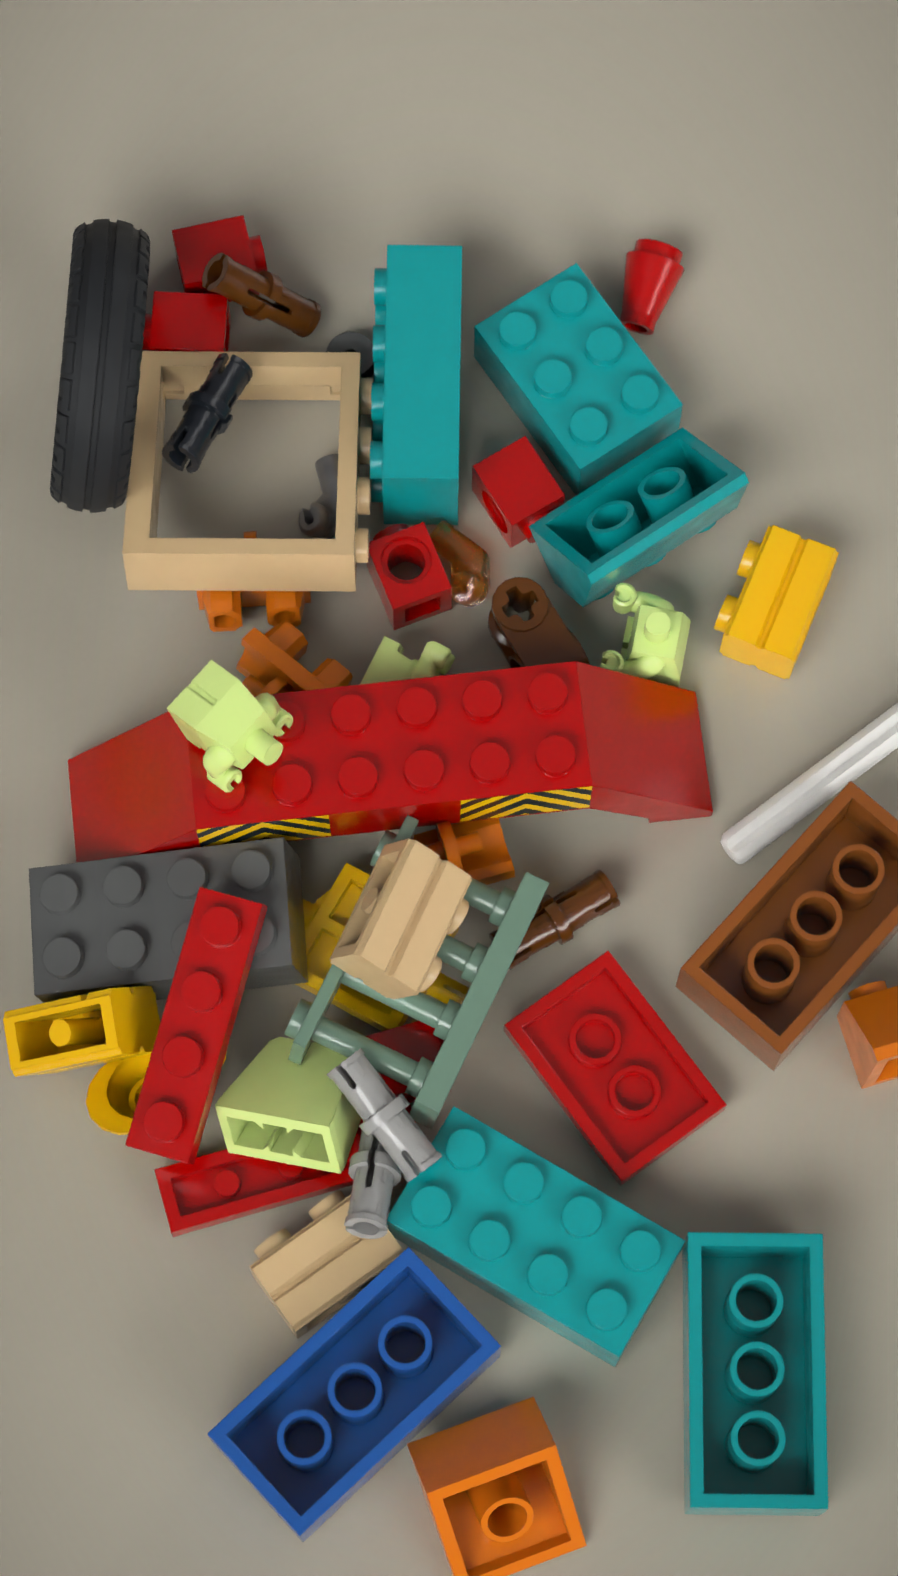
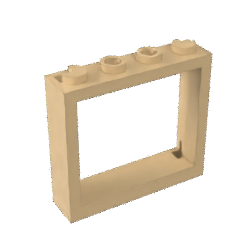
(248, 562)

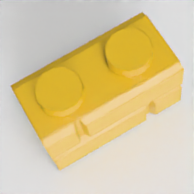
(777, 600)
(81, 1030)

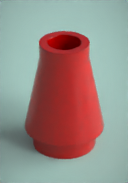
(649, 281)

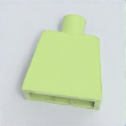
(289, 1109)

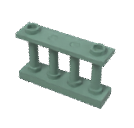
(452, 1022)

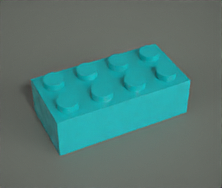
(417, 384)
(535, 1236)
(754, 1374)

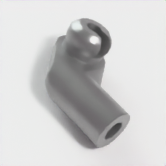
(321, 518)

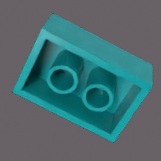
(576, 378)

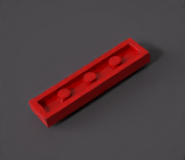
(196, 1025)
(235, 1185)

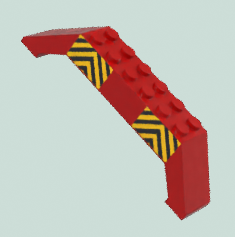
(404, 748)

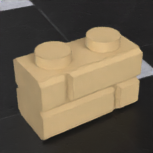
(403, 920)
(319, 1265)

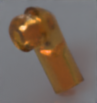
(468, 564)

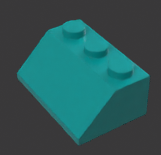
(637, 515)

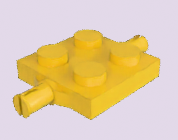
(323, 927)

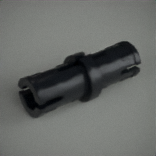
(207, 413)

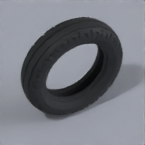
(100, 365)

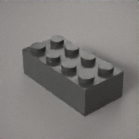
(130, 914)

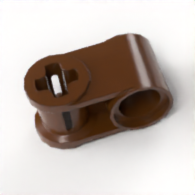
(540, 638)

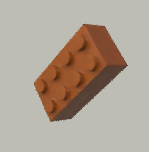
(802, 930)

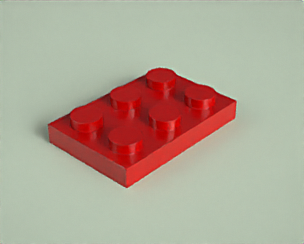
(614, 1067)

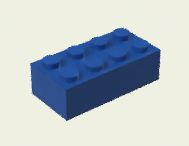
(355, 1394)

